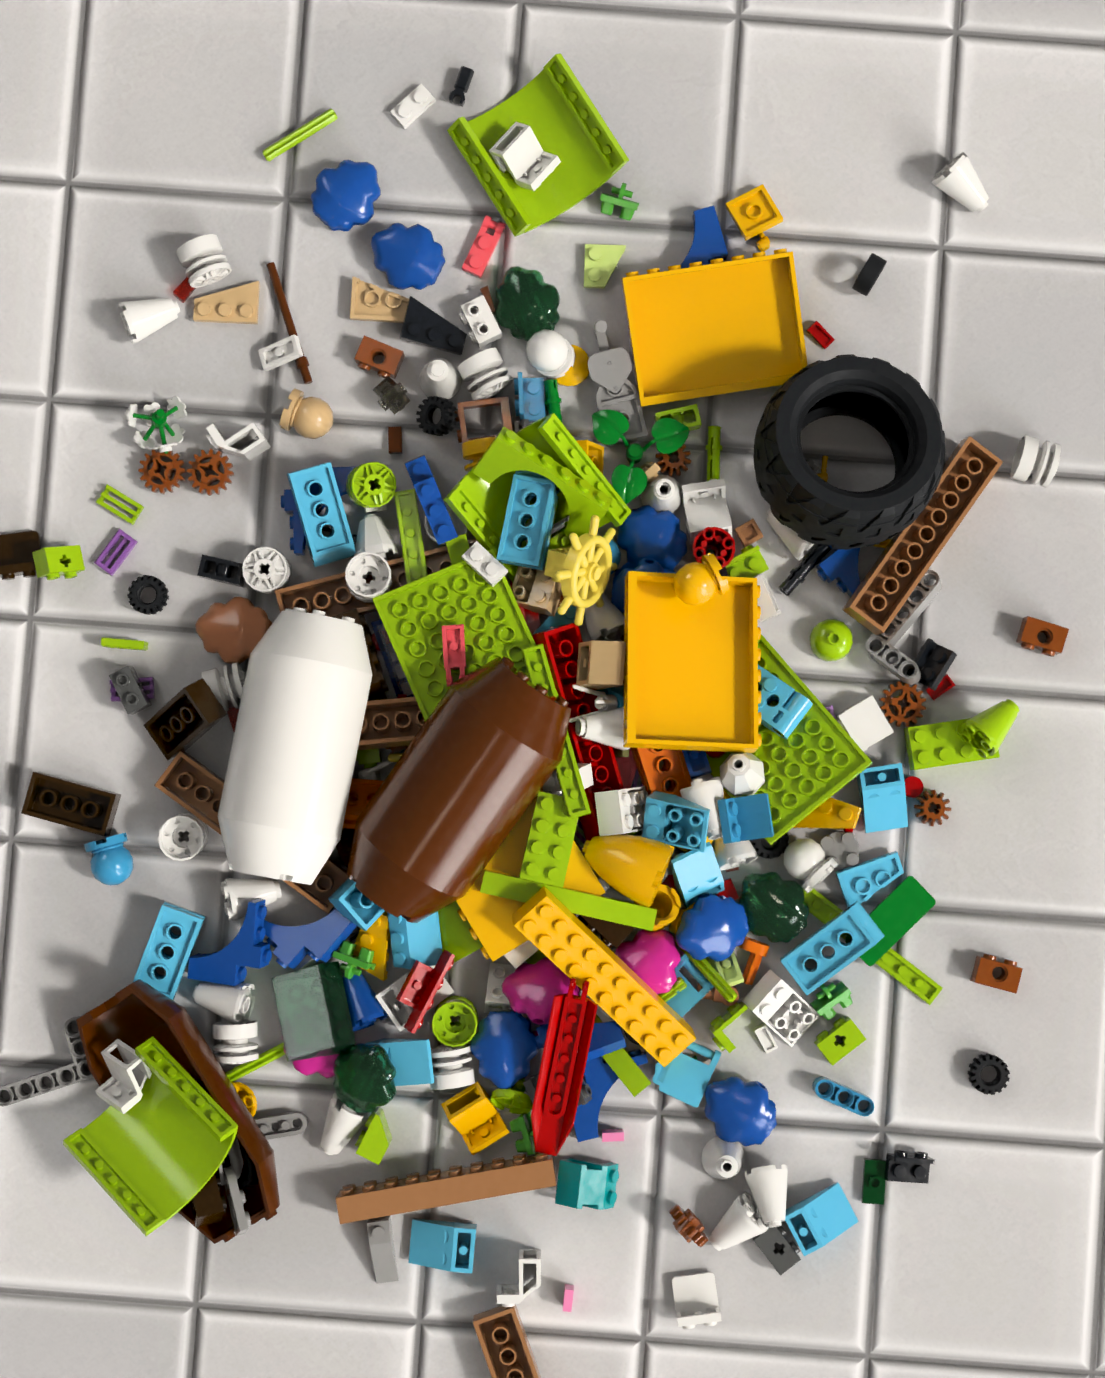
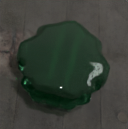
(526, 303)
(774, 906)
(364, 1077)

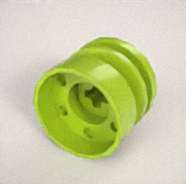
(359, 489)
(455, 1033)

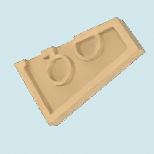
(376, 304)
(229, 306)

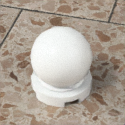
(550, 353)
(806, 861)

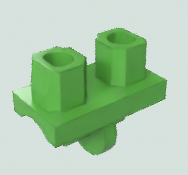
(609, 201)
(363, 961)
(829, 997)
(524, 1124)

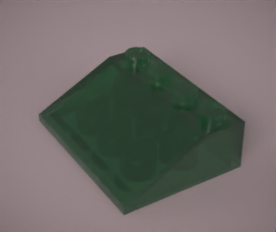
(313, 1012)

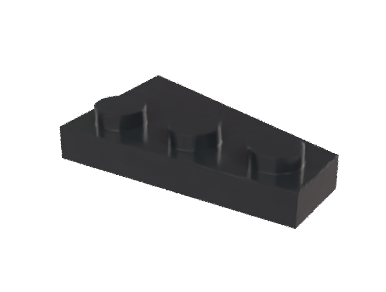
(430, 329)

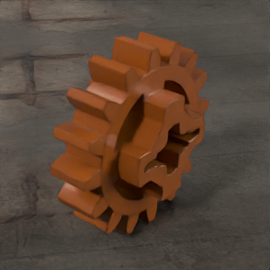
(213, 464)
(153, 473)
(901, 713)
(688, 1225)

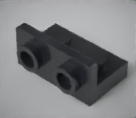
(933, 664)
(908, 1168)

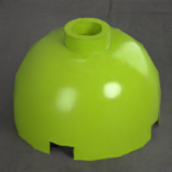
(831, 640)

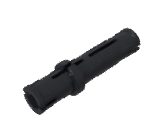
(800, 572)

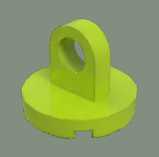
(513, 1099)

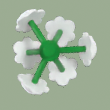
(157, 419)

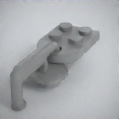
(610, 371)
(235, 1197)

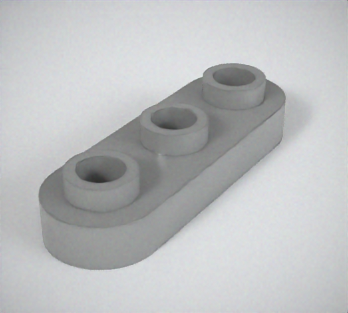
(286, 1124)

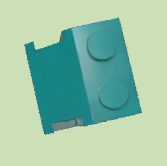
(586, 1184)

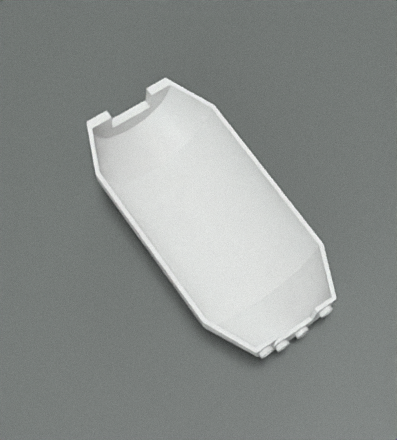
(295, 746)

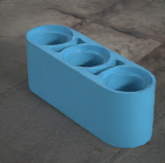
(852, 1101)

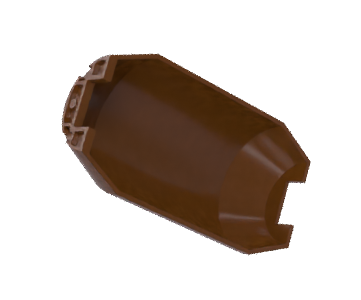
(457, 791)
(145, 1012)

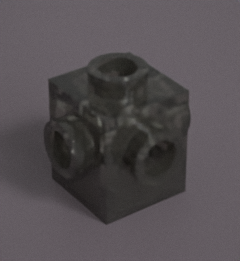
(391, 395)

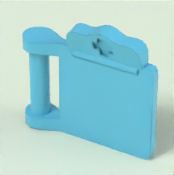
(689, 997)
(685, 1076)

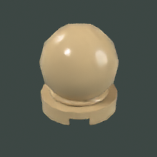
(308, 415)

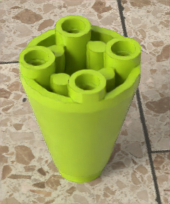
(990, 727)

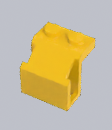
(475, 1118)

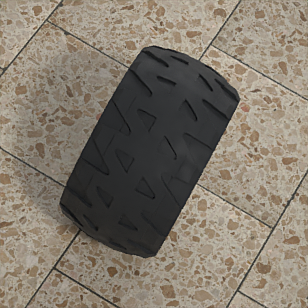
(890, 404)

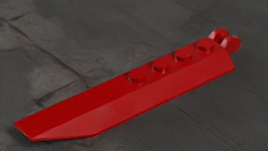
(562, 1068)

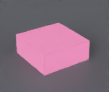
(611, 1135)
(568, 1297)

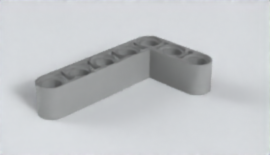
(901, 625)
(56, 1075)

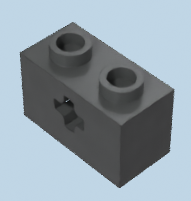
(130, 690)
(780, 1259)

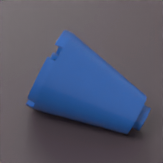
(362, 1003)

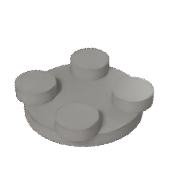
(842, 848)

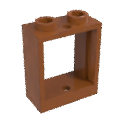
(506, 416)

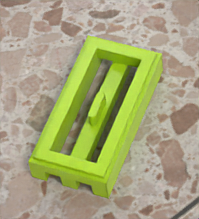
(104, 495)
(124, 644)

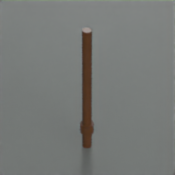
(301, 362)

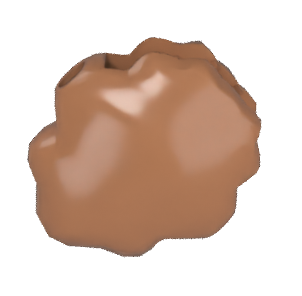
(232, 629)

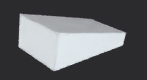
(765, 1038)

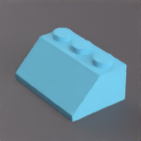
(355, 905)
(415, 941)

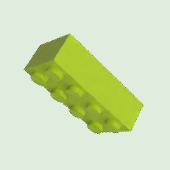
(939, 745)
(548, 841)

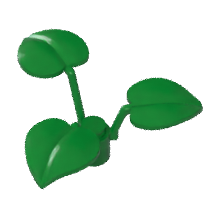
(611, 425)

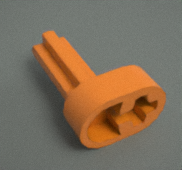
(757, 951)

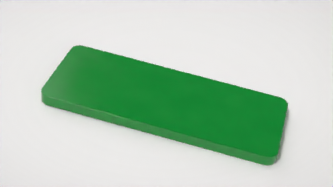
(897, 916)

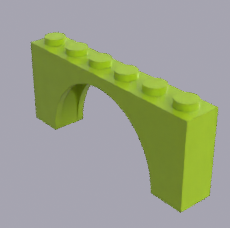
(512, 453)

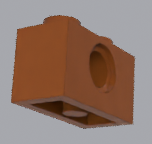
(370, 348)
(1055, 636)
(1008, 979)

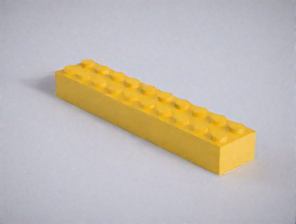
(610, 980)

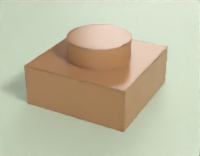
(748, 533)

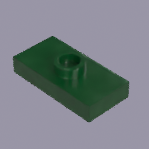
(873, 1181)

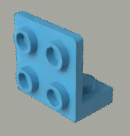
(531, 398)
(745, 818)

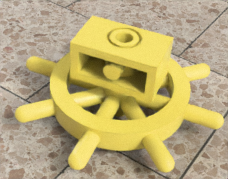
(582, 569)

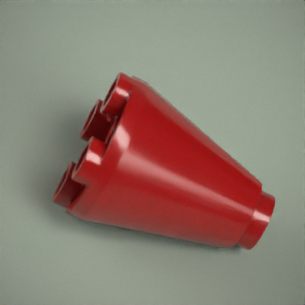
(716, 540)

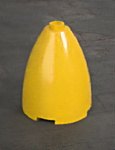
(630, 864)

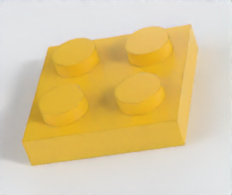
(754, 212)

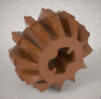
(681, 461)
(934, 799)

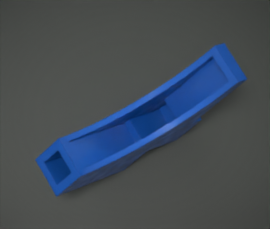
(707, 240)
(431, 499)
(298, 542)
(843, 567)
(315, 939)
(244, 950)
(605, 1039)
(600, 1079)

